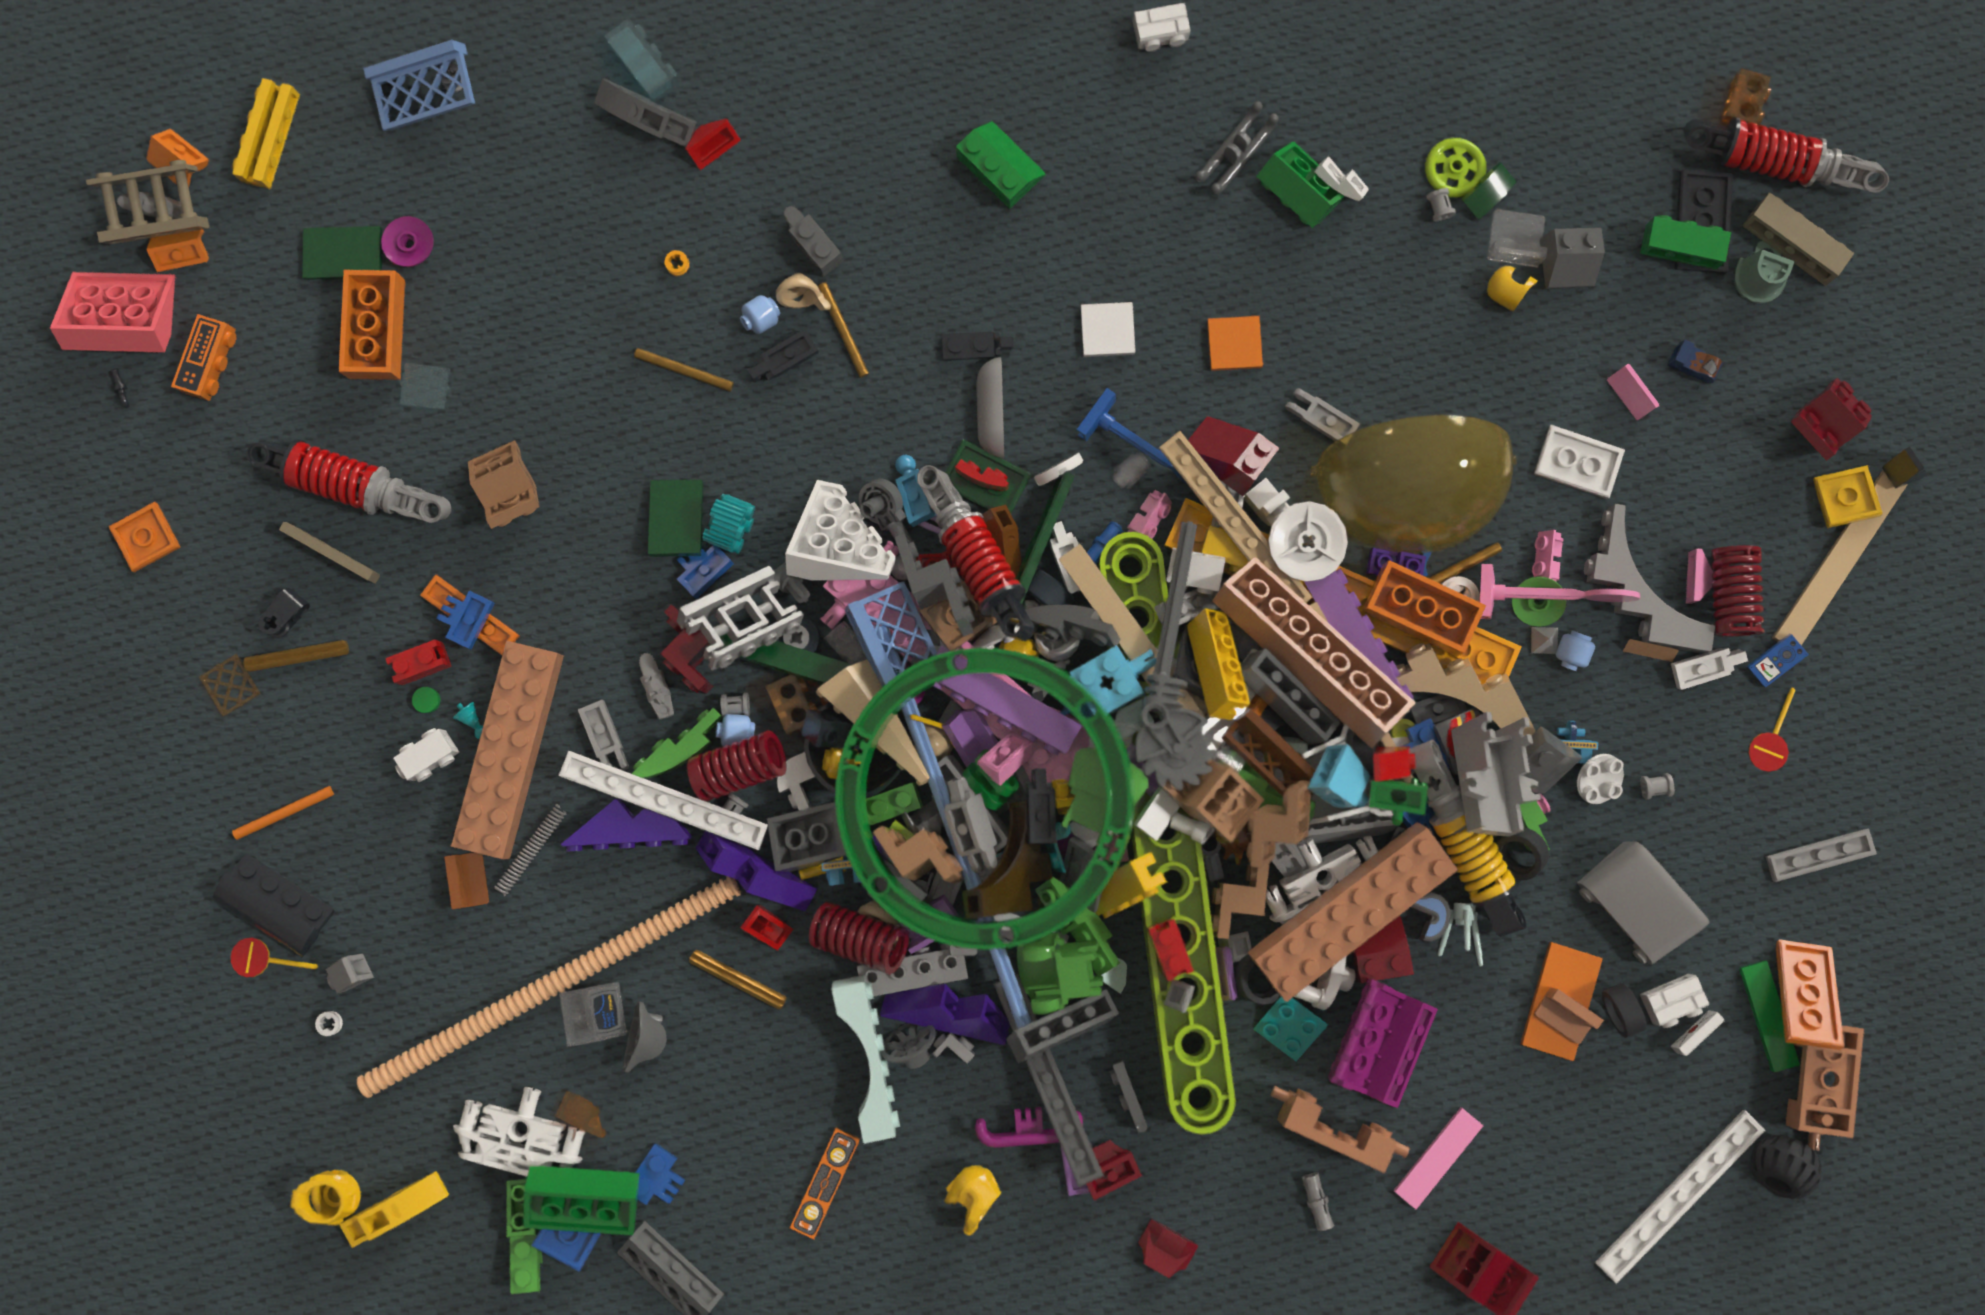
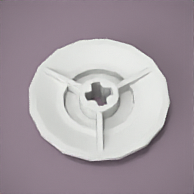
(1327, 541)

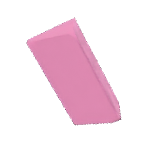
(1633, 392)
(1006, 757)

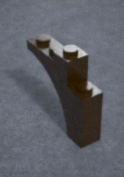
(1008, 885)

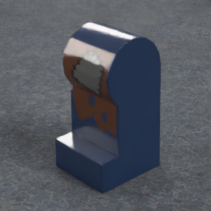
(1695, 362)

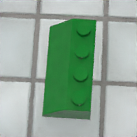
(581, 1200)

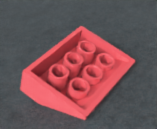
(115, 312)

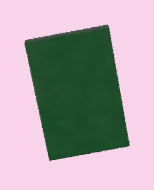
(338, 249)
(980, 495)
(675, 518)

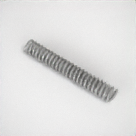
(531, 854)

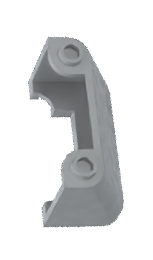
(1643, 901)

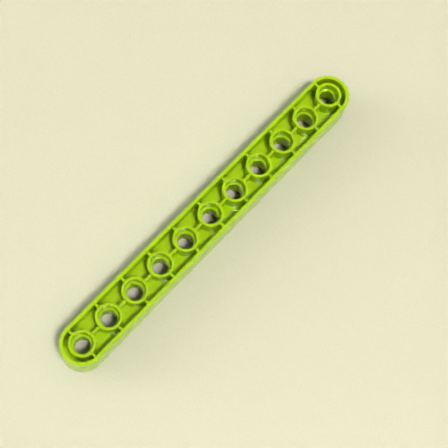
(1188, 906)

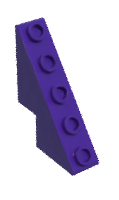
(620, 826)
(754, 871)
(941, 1008)

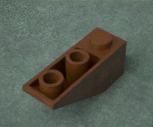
(1005, 532)

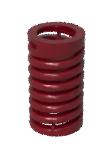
(1724, 591)
(767, 763)
(858, 937)

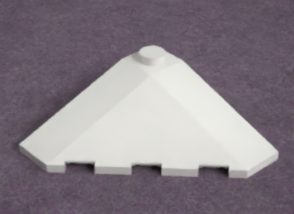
(835, 541)

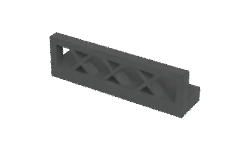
(672, 1271)

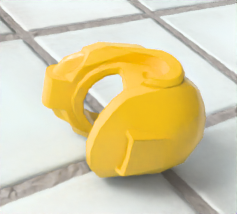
(976, 1191)
(333, 1196)

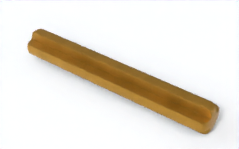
(296, 655)
(737, 979)

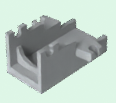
(1492, 775)

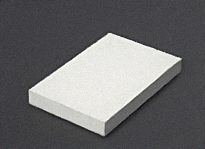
(1579, 461)

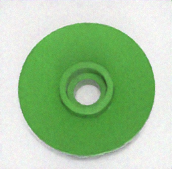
(1535, 612)

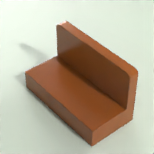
(466, 880)

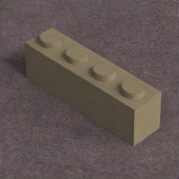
(1798, 239)

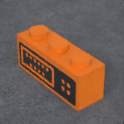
(204, 357)

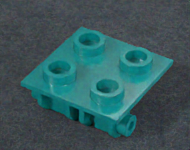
(1052, 849)
(1290, 1027)

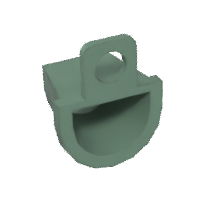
(1762, 274)

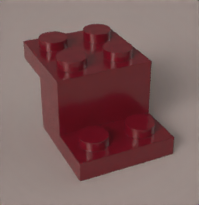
(1832, 418)
(686, 654)
(1483, 1272)

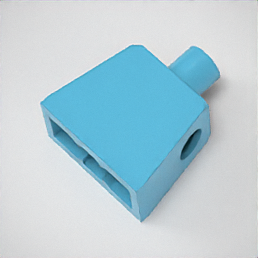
(1340, 778)

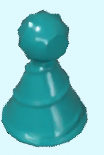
(468, 716)

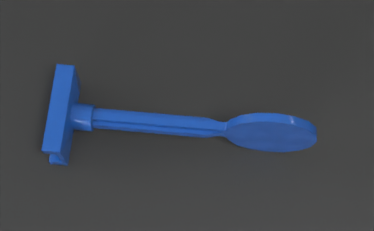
(1099, 417)

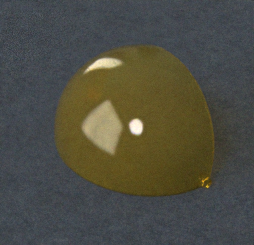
(1417, 481)

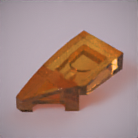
(580, 1114)

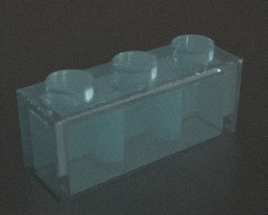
(642, 59)

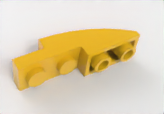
(394, 1209)

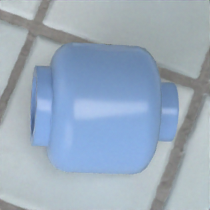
(759, 314)
(1575, 650)
(734, 728)

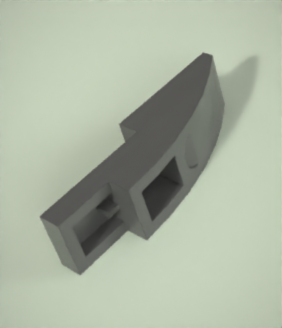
(644, 114)
(1064, 621)

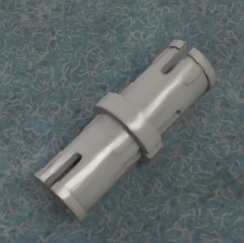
(1317, 1201)

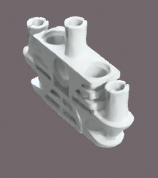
(1303, 886)
(510, 1155)

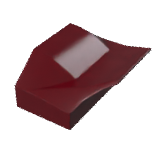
(1117, 1169)
(1165, 1249)

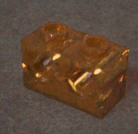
(1741, 99)
(786, 707)

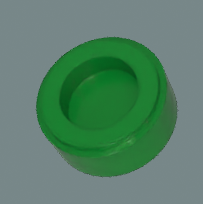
(426, 700)

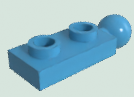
(913, 497)

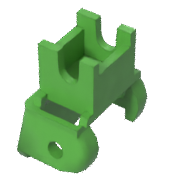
(1090, 790)
(1057, 971)

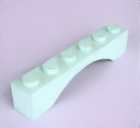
(854, 1006)

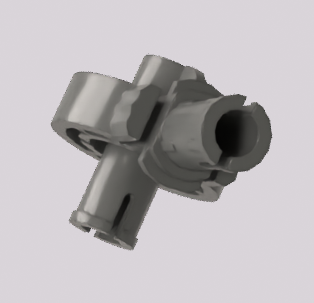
(884, 507)

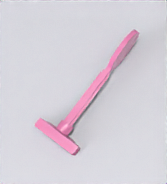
(1491, 592)

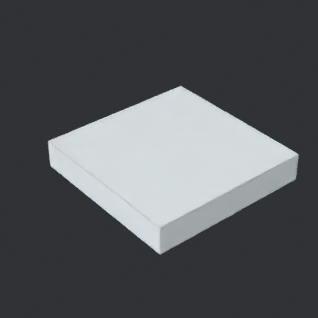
(1108, 329)

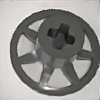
(911, 1048)

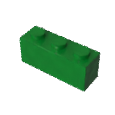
(1685, 242)

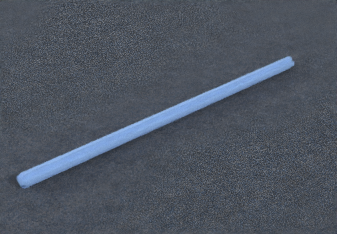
(971, 878)

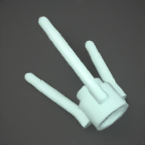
(1464, 916)

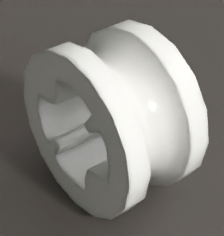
(320, 1021)

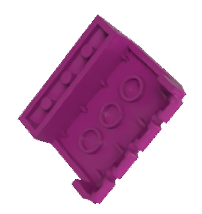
(1382, 1043)

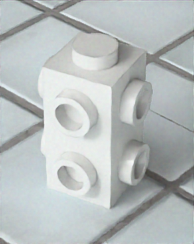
(419, 759)

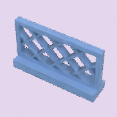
(419, 63)
(868, 635)

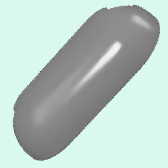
(990, 407)
(1350, 827)

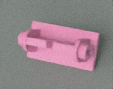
(1157, 507)
(1547, 546)

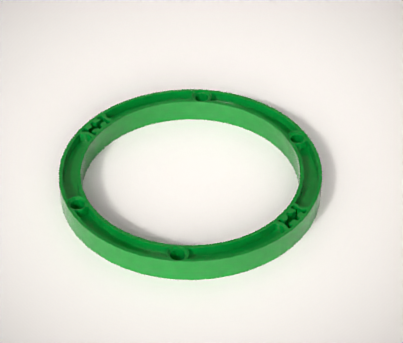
(855, 826)

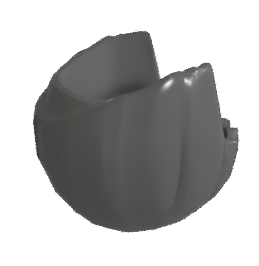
(925, 818)

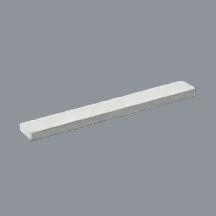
(663, 800)
(1161, 806)
(1680, 1196)

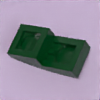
(1490, 191)

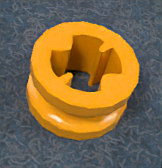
(672, 255)

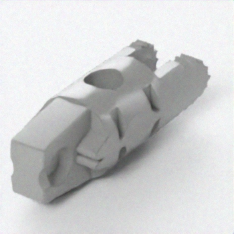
(149, 207)
(656, 687)

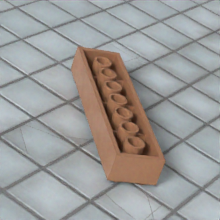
(1313, 652)
(507, 750)
(1352, 911)

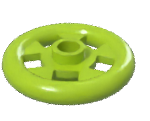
(1437, 156)

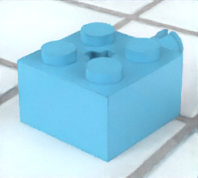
(1124, 672)

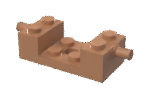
(1822, 1107)
(1371, 1146)

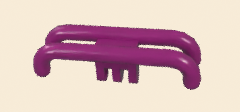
(1028, 1131)

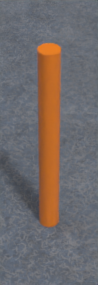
(282, 813)

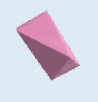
(1698, 576)

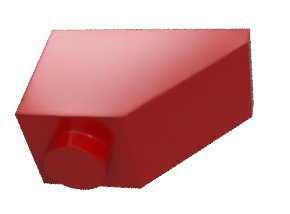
(1393, 762)

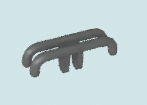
(1237, 149)

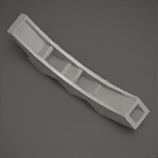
(1616, 568)

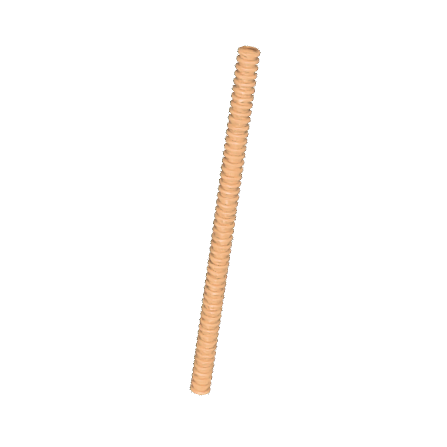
(547, 987)

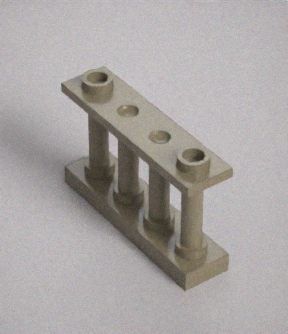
(139, 227)

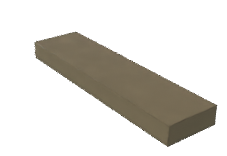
(329, 552)

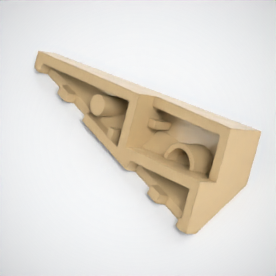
(851, 693)

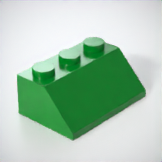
(999, 163)
(1293, 179)

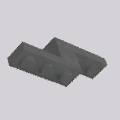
(935, 584)

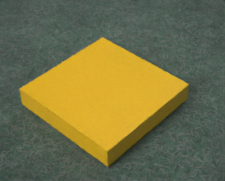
(1847, 496)

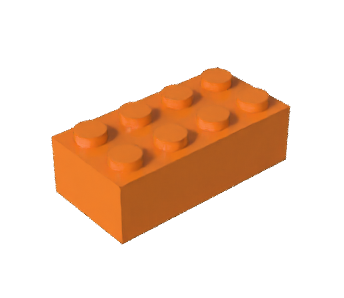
(371, 324)
(1423, 608)

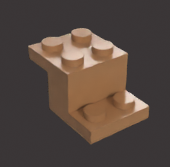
(503, 485)
(943, 623)
(1220, 799)
(1279, 824)
(919, 854)
(1239, 899)

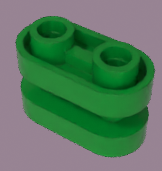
(993, 795)

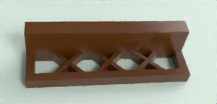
(1274, 749)

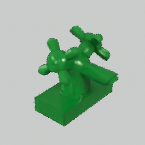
(1399, 797)

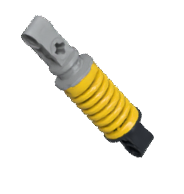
(1473, 853)

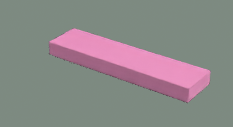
(1438, 1158)

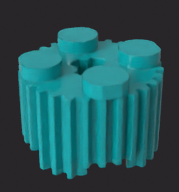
(728, 523)

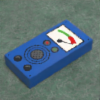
(1777, 660)

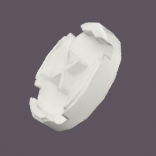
(1058, 469)

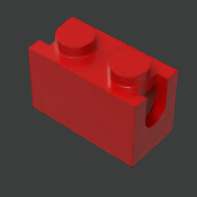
(418, 662)
(1170, 949)

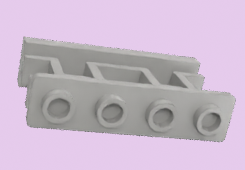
(733, 599)

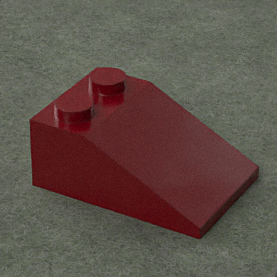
(1232, 452)
(1383, 954)

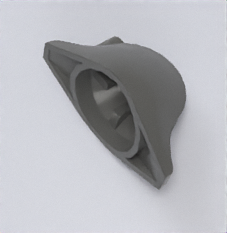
(649, 1039)

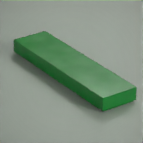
(1768, 1015)

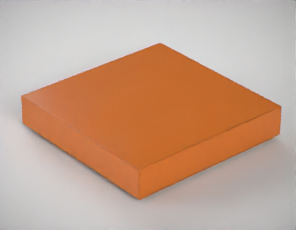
(1235, 343)
(144, 536)

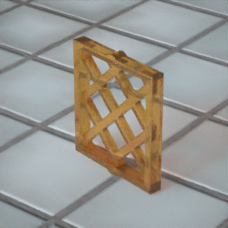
(219, 667)

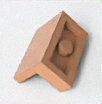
(1566, 1015)

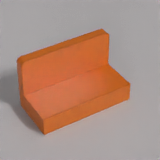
(171, 147)
(177, 250)

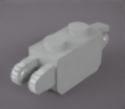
(970, 826)

